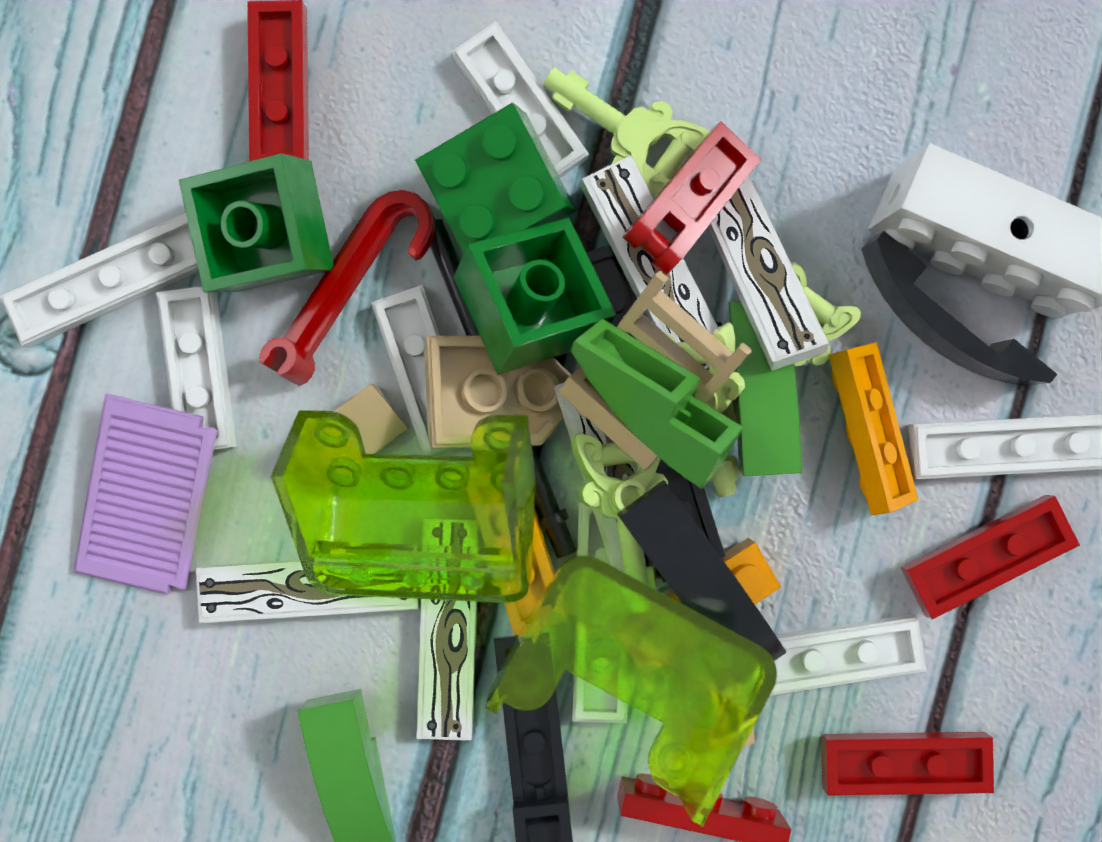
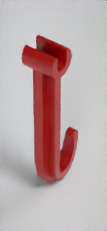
(293, 353)

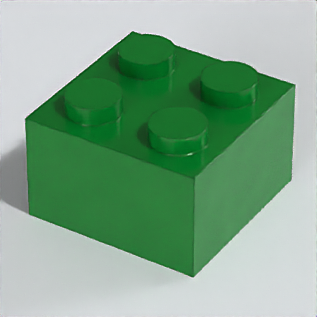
(495, 179)
(256, 224)
(531, 293)

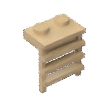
(591, 405)

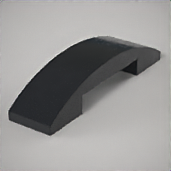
(894, 273)
(694, 566)
(536, 766)

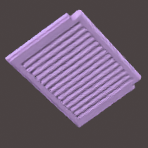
(144, 495)

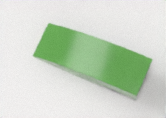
(656, 401)
(765, 408)
(346, 768)

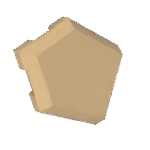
(466, 388)

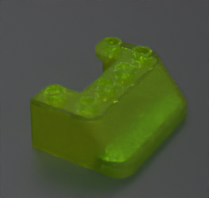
(410, 520)
(652, 656)

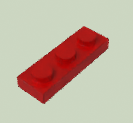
(278, 79)
(990, 556)
(907, 763)
(734, 820)

